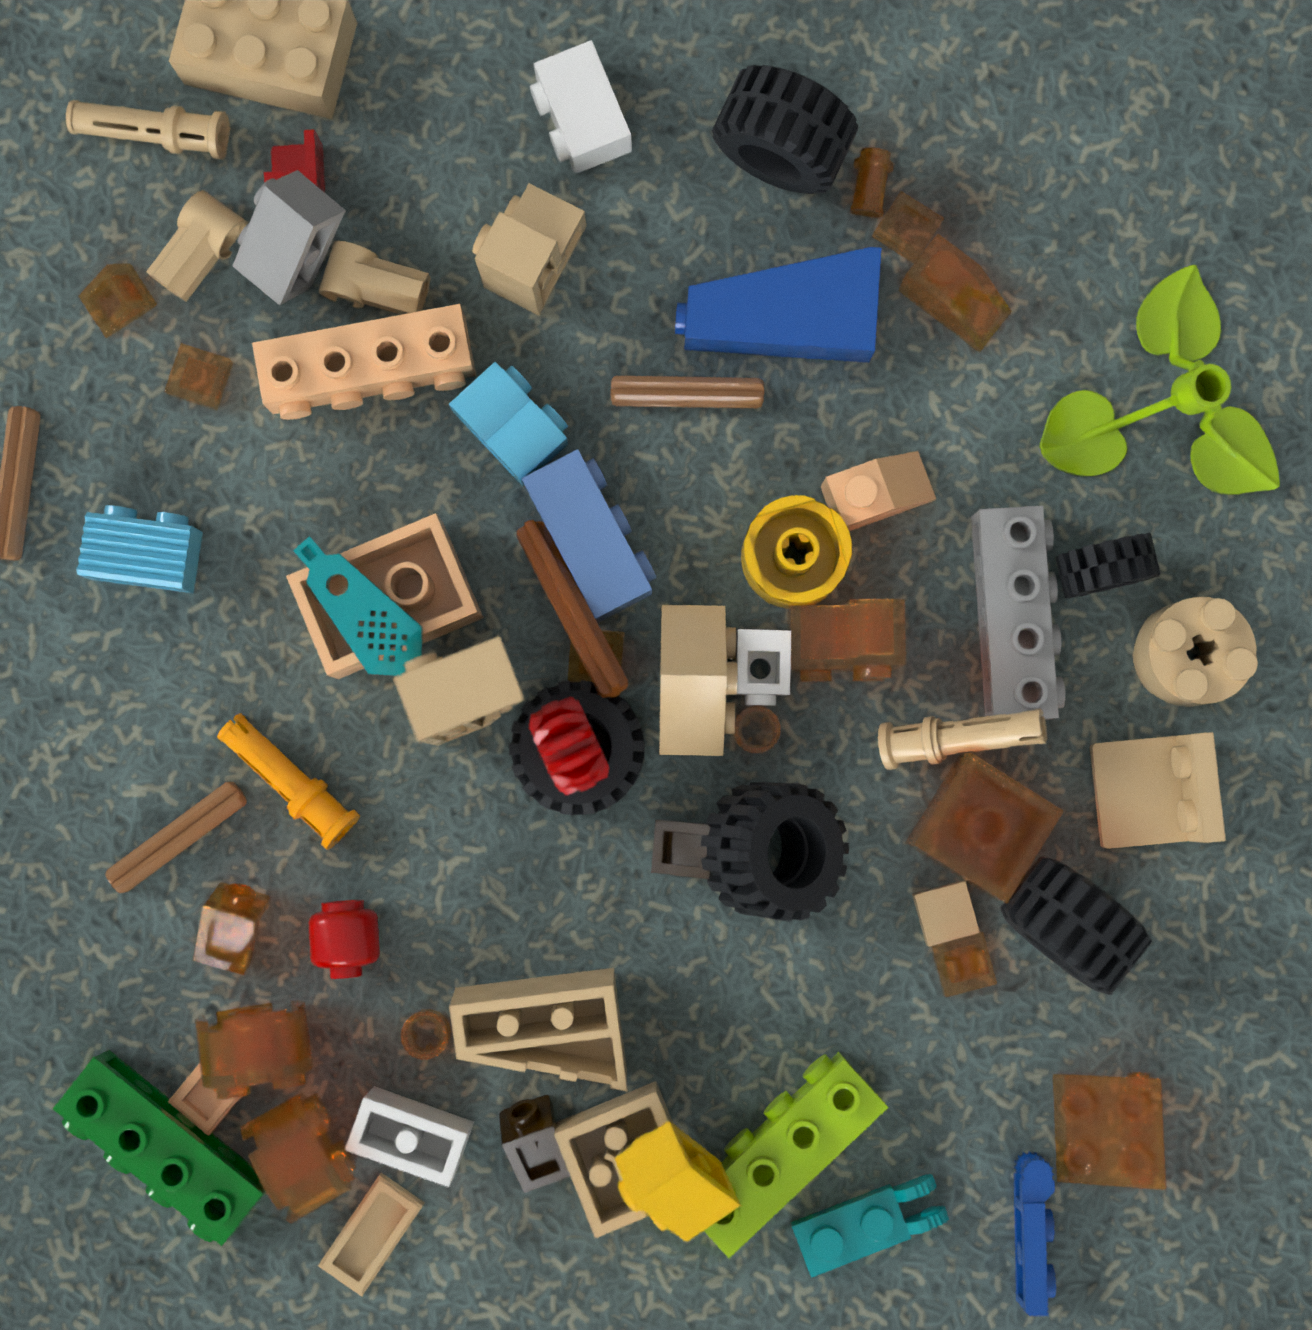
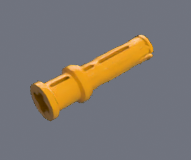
(305, 797)

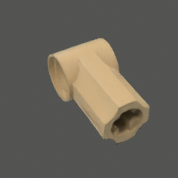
(202, 238)
(365, 279)

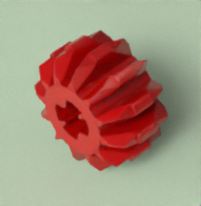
(568, 746)

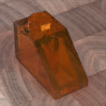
(955, 293)

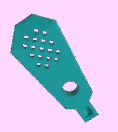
(356, 606)

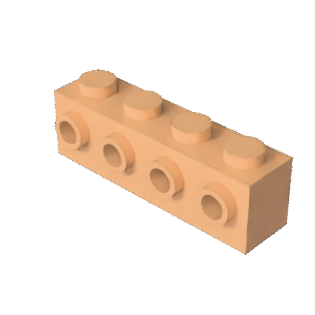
(364, 361)

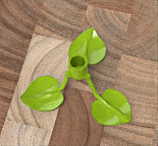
(1185, 323)

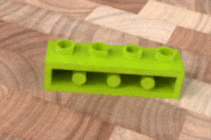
(793, 1145)

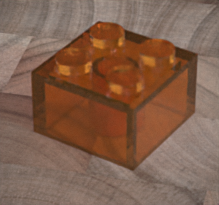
(984, 827)

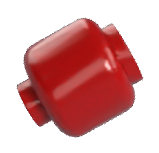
(344, 938)

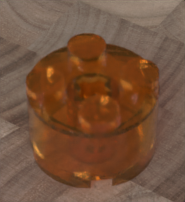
(254, 1048)
(297, 1156)

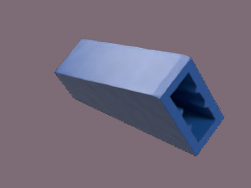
(792, 310)

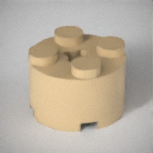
(1224, 645)

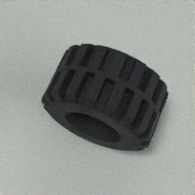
(785, 129)
(624, 757)
(809, 855)
(1076, 925)

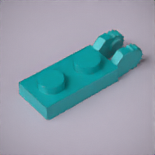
(865, 1225)

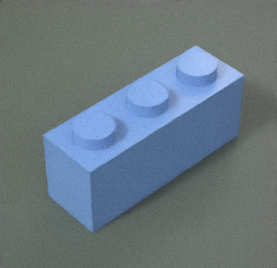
(590, 534)

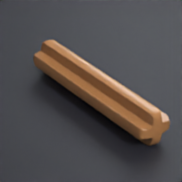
(687, 391)
(16, 478)
(176, 837)

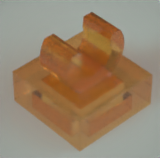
(963, 965)

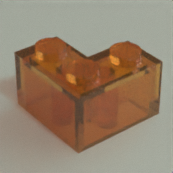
(851, 637)

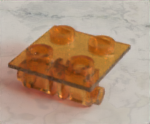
(1109, 1130)

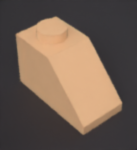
(878, 489)

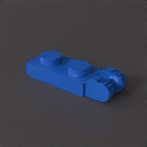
(1032, 1230)

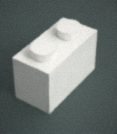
(582, 108)
(409, 1136)

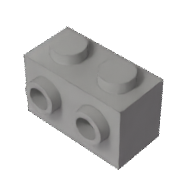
(287, 236)

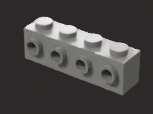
(1016, 611)

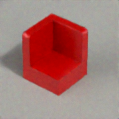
(304, 157)

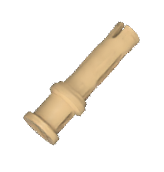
(171, 128)
(937, 739)

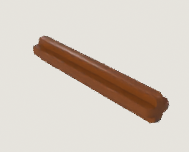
(572, 609)

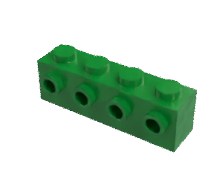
(160, 1147)

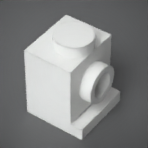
(775, 650)

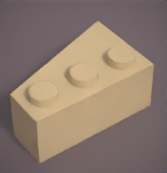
(458, 692)
(544, 1025)

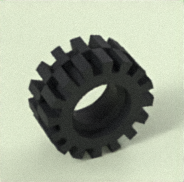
(1108, 565)

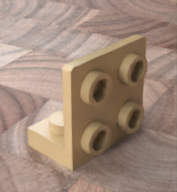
(1157, 791)

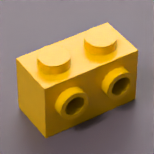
(675, 1182)

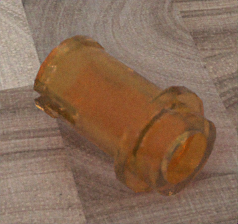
(871, 181)

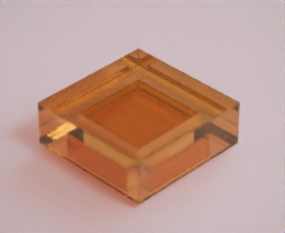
(907, 227)
(198, 376)

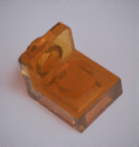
(230, 927)

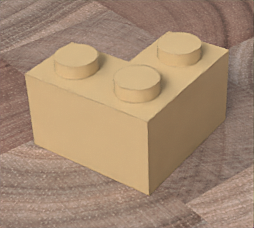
(528, 247)
(696, 680)
(592, 1142)

